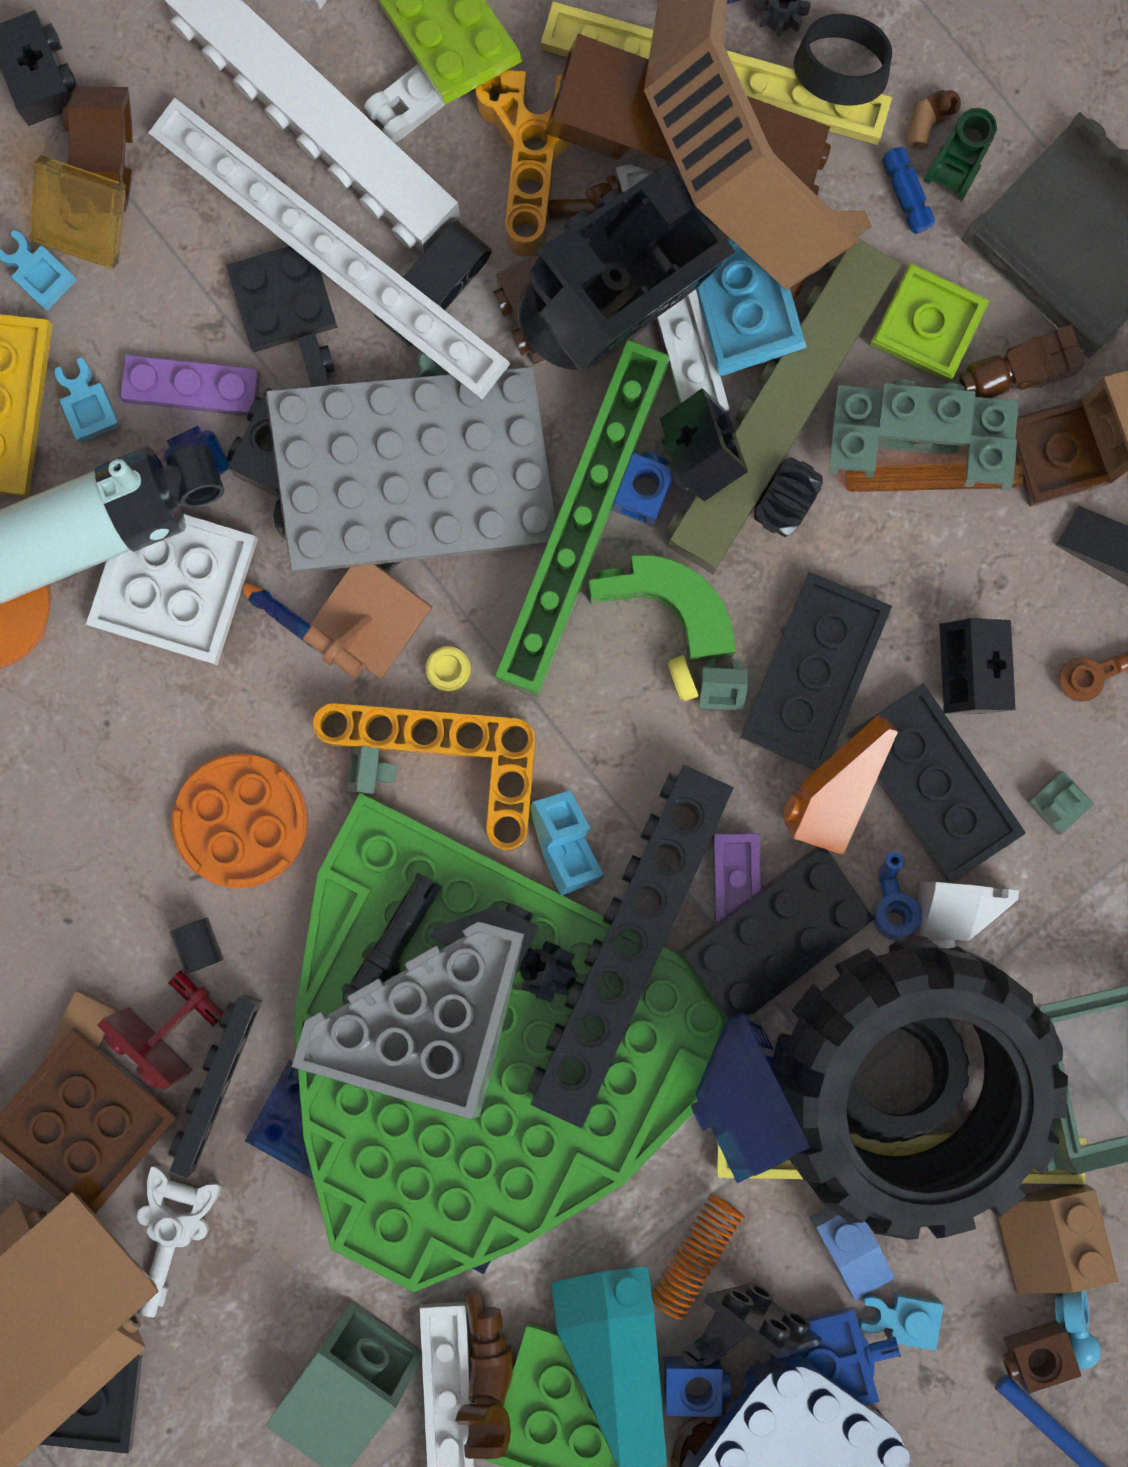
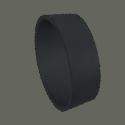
(837, 87)

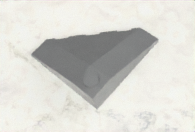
(424, 1030)

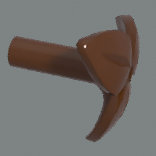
(571, 207)

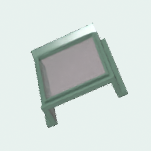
(1096, 1062)

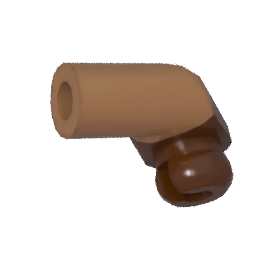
(930, 112)

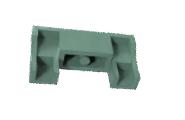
(925, 421)

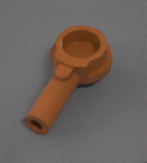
(1084, 678)

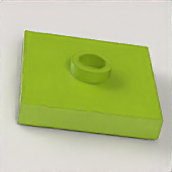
(929, 322)

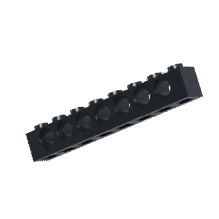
(707, 800)

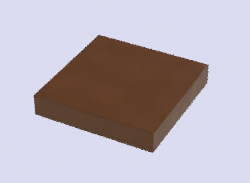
(1058, 453)

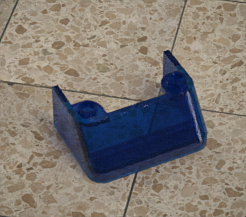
(745, 1102)

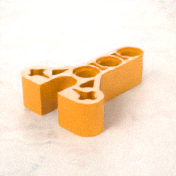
(517, 127)

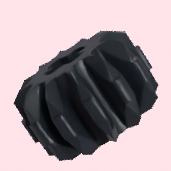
(788, 497)

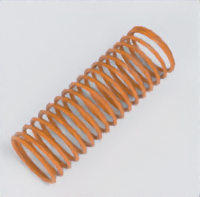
(737, 1215)

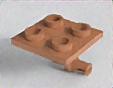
(366, 621)

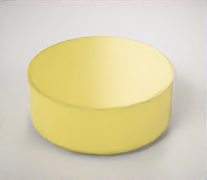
(448, 669)
(683, 678)

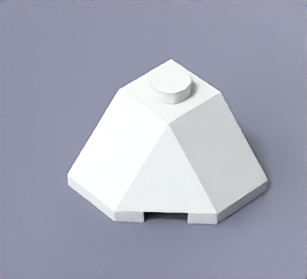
(959, 910)

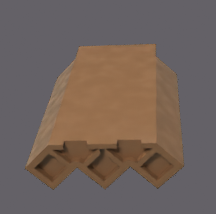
(62, 1317)

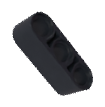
(447, 267)

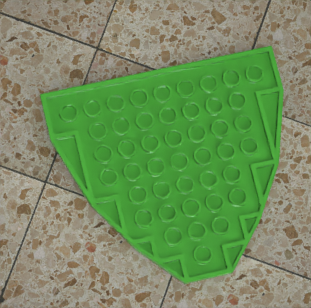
(444, 1192)

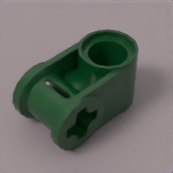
(961, 158)

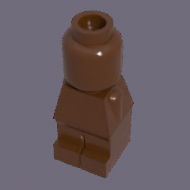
(1026, 365)

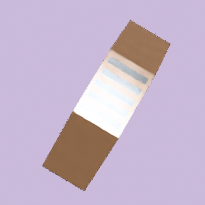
(726, 154)

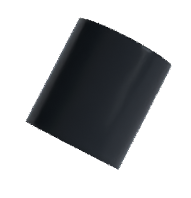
(196, 945)

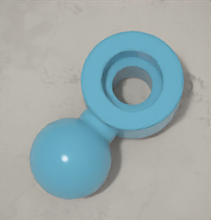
(1074, 1312)

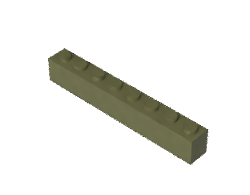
(786, 401)

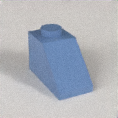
(853, 1252)

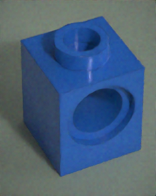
(642, 507)
(680, 1402)

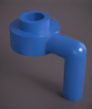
(895, 902)

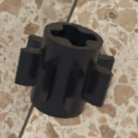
(779, 18)
(548, 971)

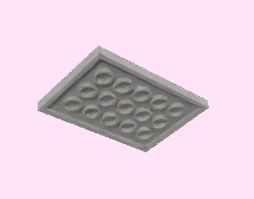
(409, 470)

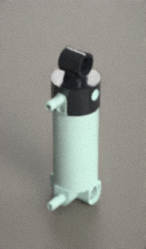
(102, 516)

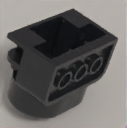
(618, 271)

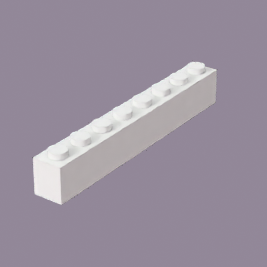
(319, 117)

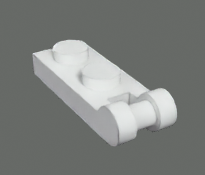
(415, 95)

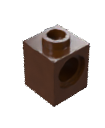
(1060, 1361)

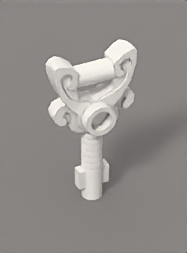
(172, 1228)

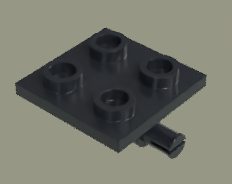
(751, 1313)

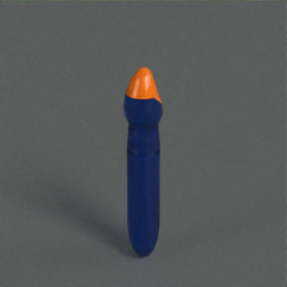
(287, 618)

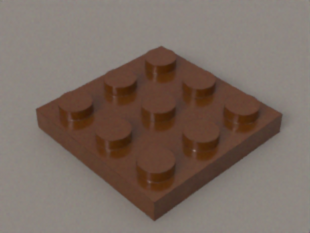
(81, 1123)

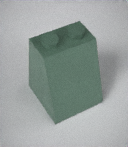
(346, 1389)

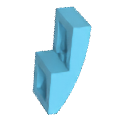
(561, 835)

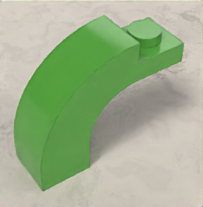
(681, 589)

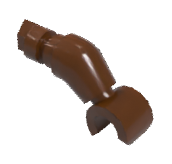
(489, 1382)

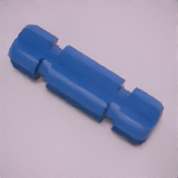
(908, 190)

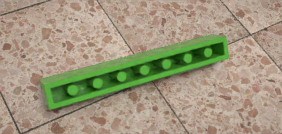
(582, 519)

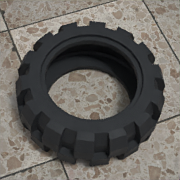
(993, 1147)

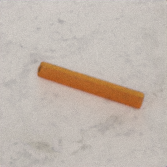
(919, 478)

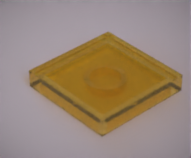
(77, 211)

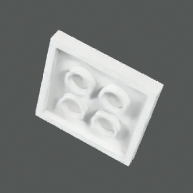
(176, 590)

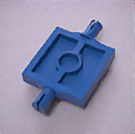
(845, 1353)

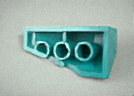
(612, 1343)

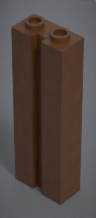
(607, 111)

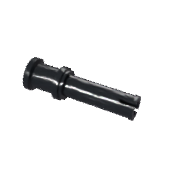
(383, 958)

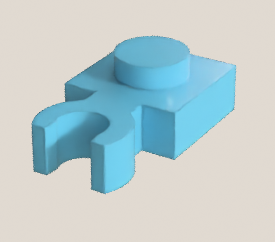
(38, 272)
(87, 407)
(911, 1319)

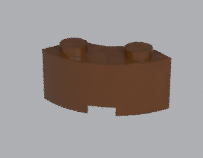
(98, 132)

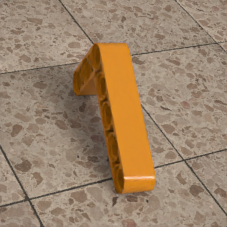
(447, 744)

